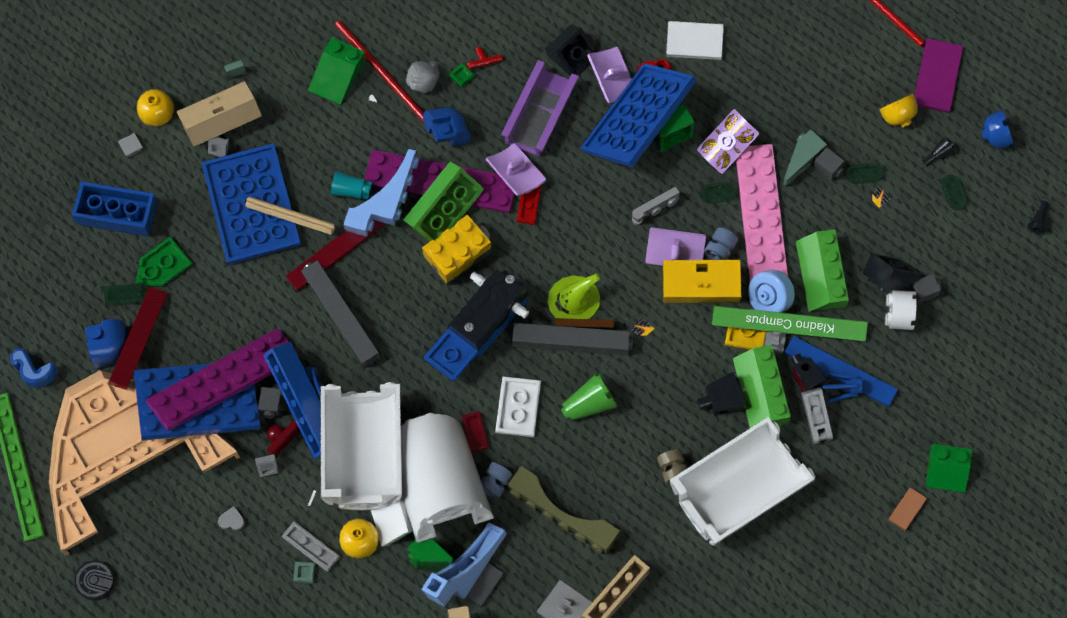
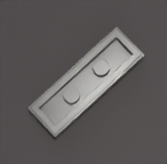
(310, 546)

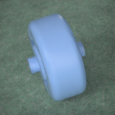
(771, 291)

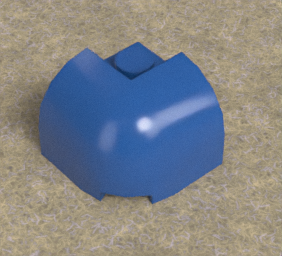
(447, 125)
(106, 342)

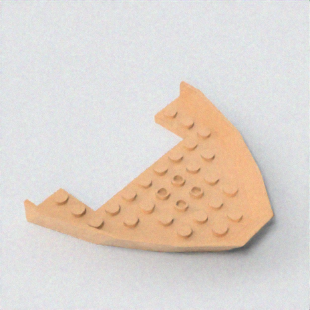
(100, 442)

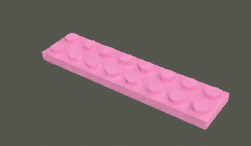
(760, 210)

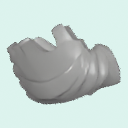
(423, 76)

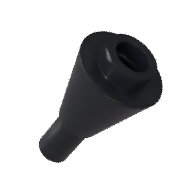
(942, 149)
(1039, 222)

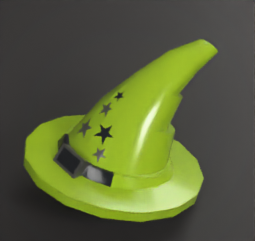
(574, 297)

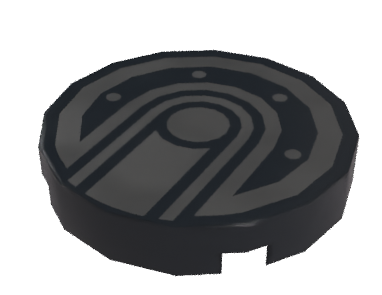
(94, 580)

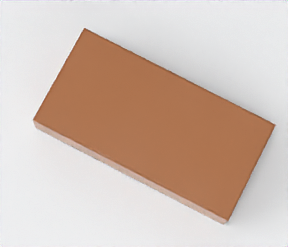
(907, 509)

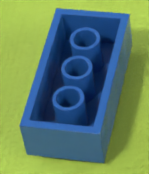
(114, 208)

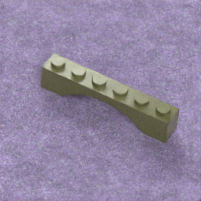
(596, 532)

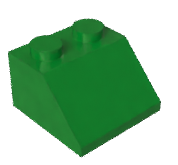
(676, 129)
(948, 468)
(428, 556)

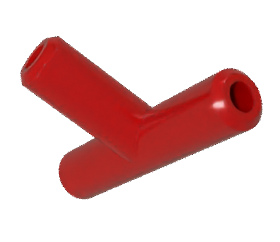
(483, 60)

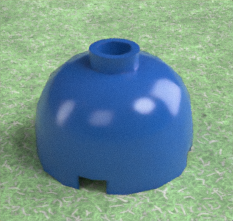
(997, 131)

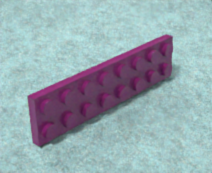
(384, 165)
(215, 382)

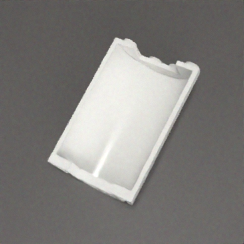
(361, 447)
(439, 474)
(739, 482)

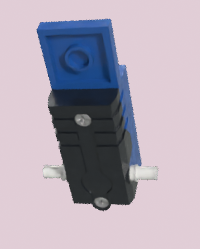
(478, 323)

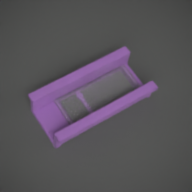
(538, 109)

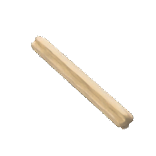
(290, 215)

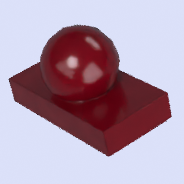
(281, 437)

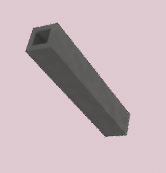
(340, 313)
(571, 339)

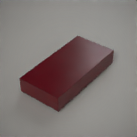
(475, 432)

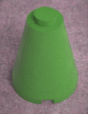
(589, 399)

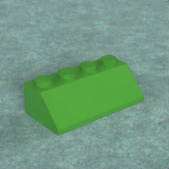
(443, 202)
(822, 271)
(761, 386)

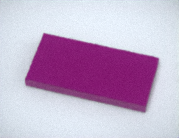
(938, 75)

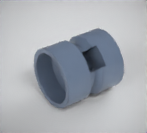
(721, 245)
(496, 478)

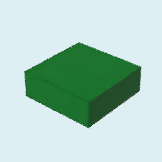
(461, 75)

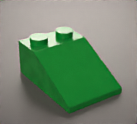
(337, 71)

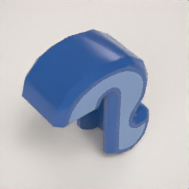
(28, 372)

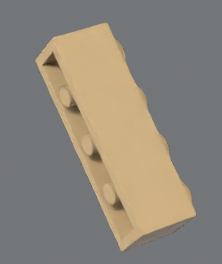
(618, 590)

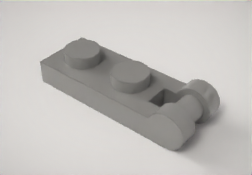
(655, 206)
(817, 415)

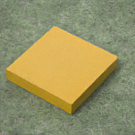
(745, 338)

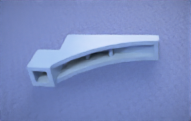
(386, 203)
(464, 572)

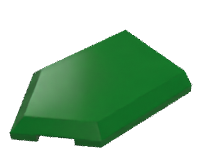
(162, 264)

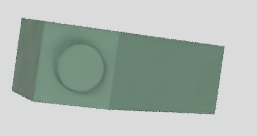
(805, 153)

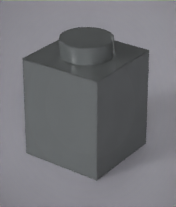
(829, 164)
(926, 288)
(270, 402)

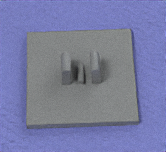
(564, 603)

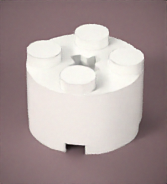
(901, 310)

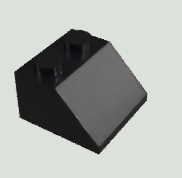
(571, 50)
(889, 273)

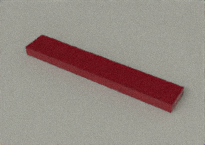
(331, 254)
(137, 338)

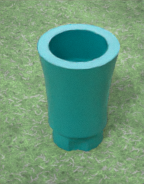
(350, 186)

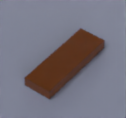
(584, 322)

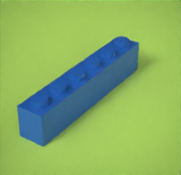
(297, 393)

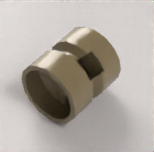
(671, 463)

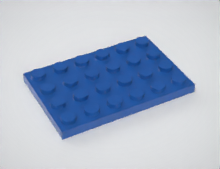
(638, 114)
(243, 230)
(230, 415)

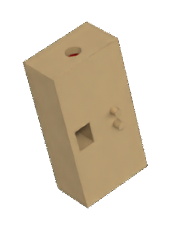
(219, 113)

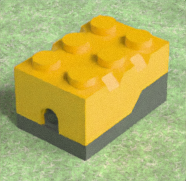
(458, 249)

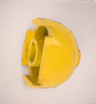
(155, 107)
(900, 111)
(360, 546)

